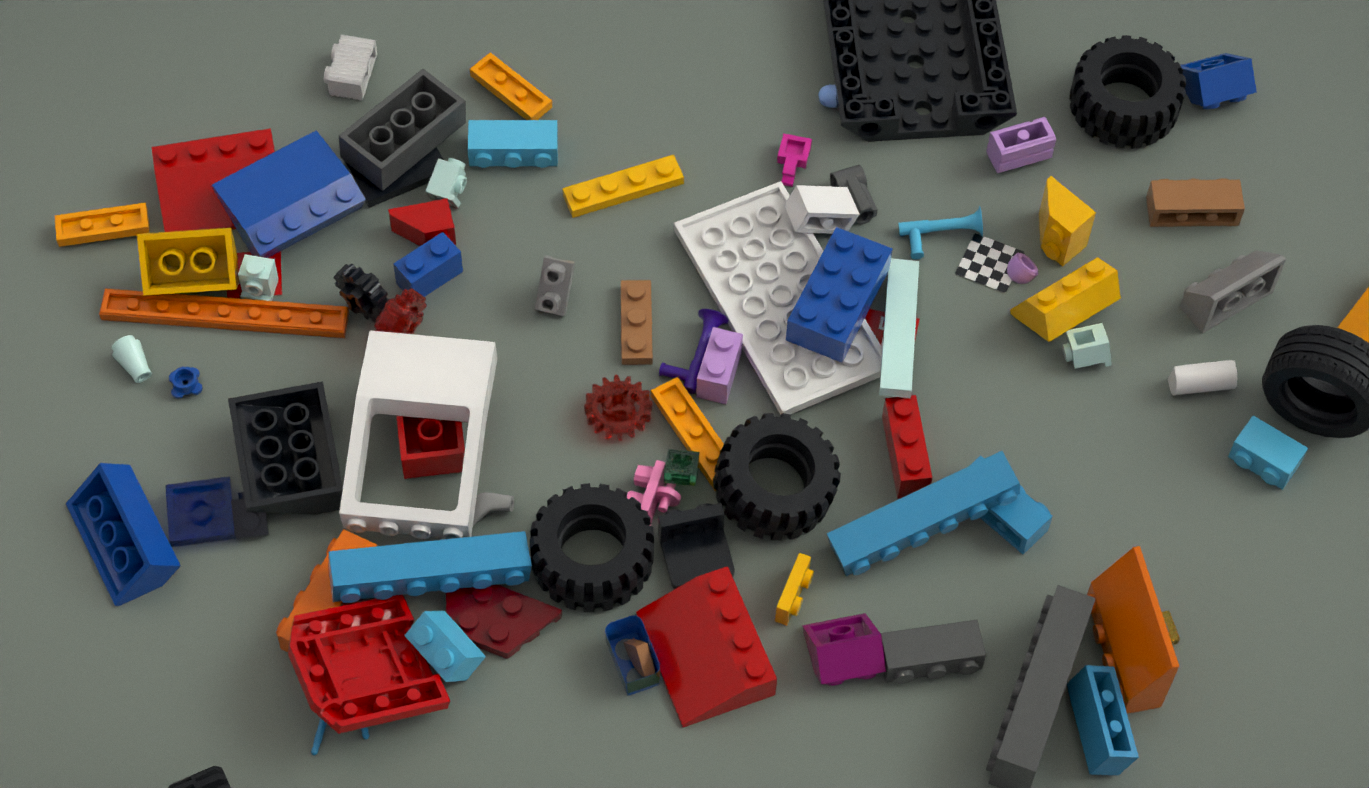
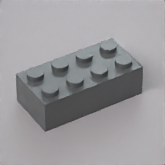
(402, 129)

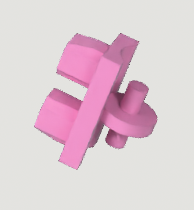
(653, 480)

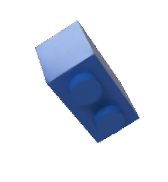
(429, 265)

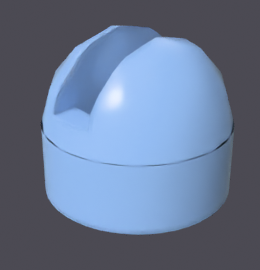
(828, 96)

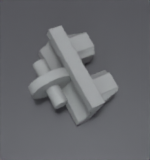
(554, 285)

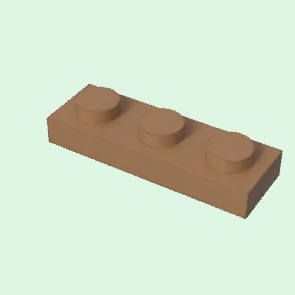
(636, 322)

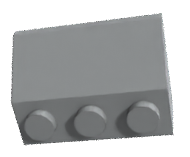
(1232, 289)

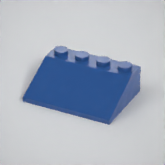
(288, 195)

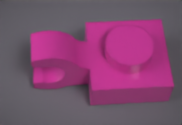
(793, 153)

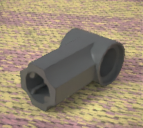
(856, 181)

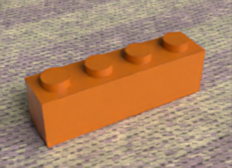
(318, 592)

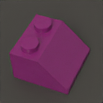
(844, 649)

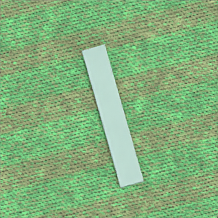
(899, 329)

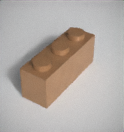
(1195, 202)

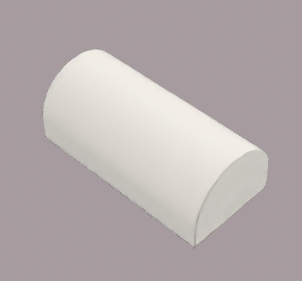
(1203, 377)

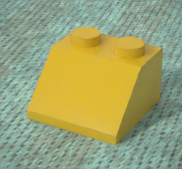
(1063, 222)

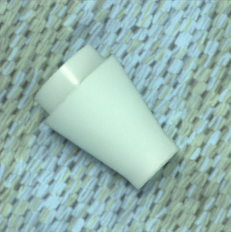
(131, 357)

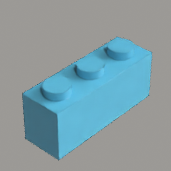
(513, 143)

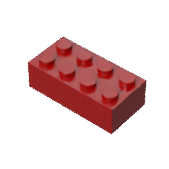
(430, 446)

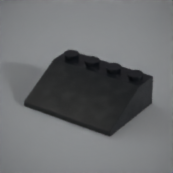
(287, 451)

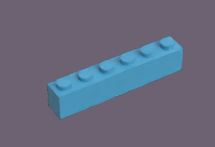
(924, 514)
(429, 566)

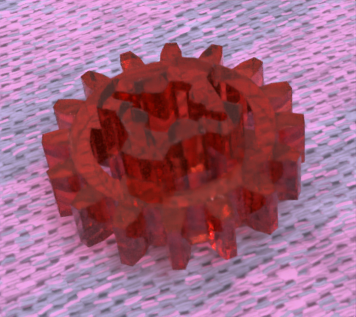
(402, 313)
(618, 407)

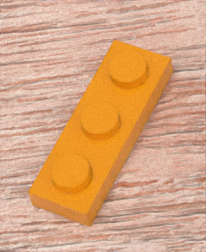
(510, 87)
(101, 224)

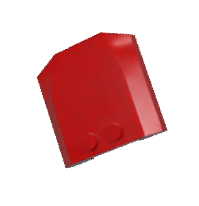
(362, 666)

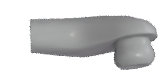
(492, 502)

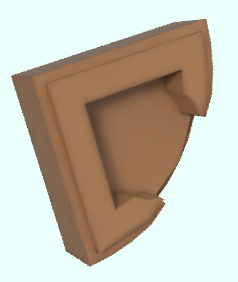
(640, 656)

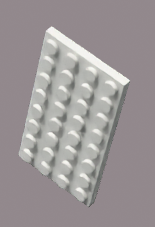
(756, 275)

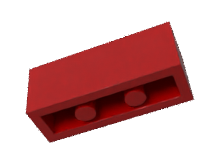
(906, 445)

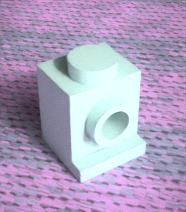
(447, 181)
(258, 278)
(1087, 346)

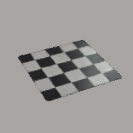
(987, 262)

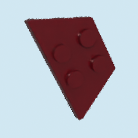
(499, 617)

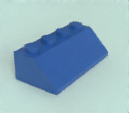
(122, 533)

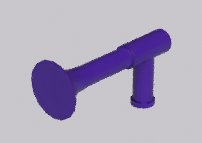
(711, 318)

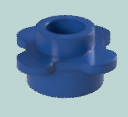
(182, 375)

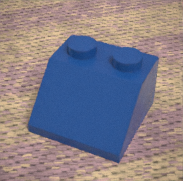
(1219, 80)

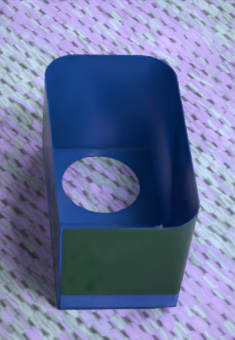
(630, 628)

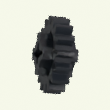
(361, 291)

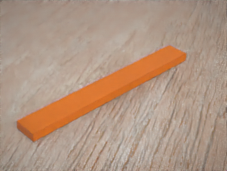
(225, 313)

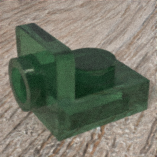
(681, 467)

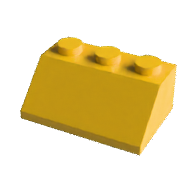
(188, 261)
(1070, 300)

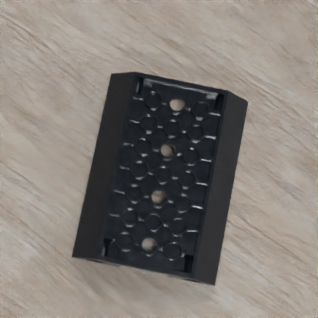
(961, 74)

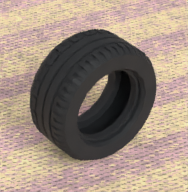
(1320, 381)

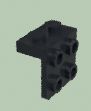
(694, 542)

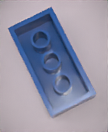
(838, 294)

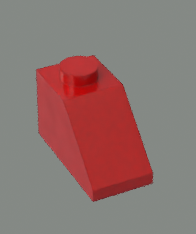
(423, 221)

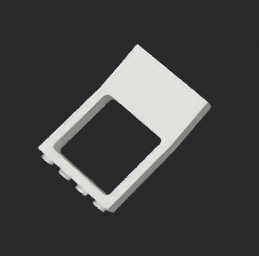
(421, 380)

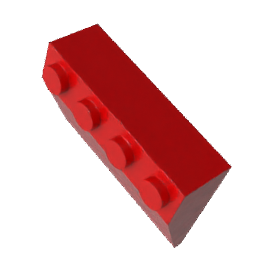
(190, 168)
(708, 648)

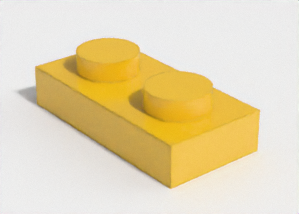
(790, 601)

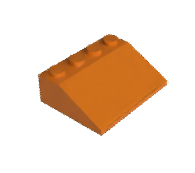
(1133, 632)

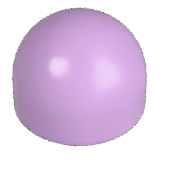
(1021, 269)

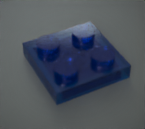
(200, 511)

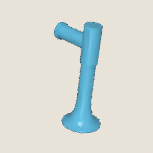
(916, 228)

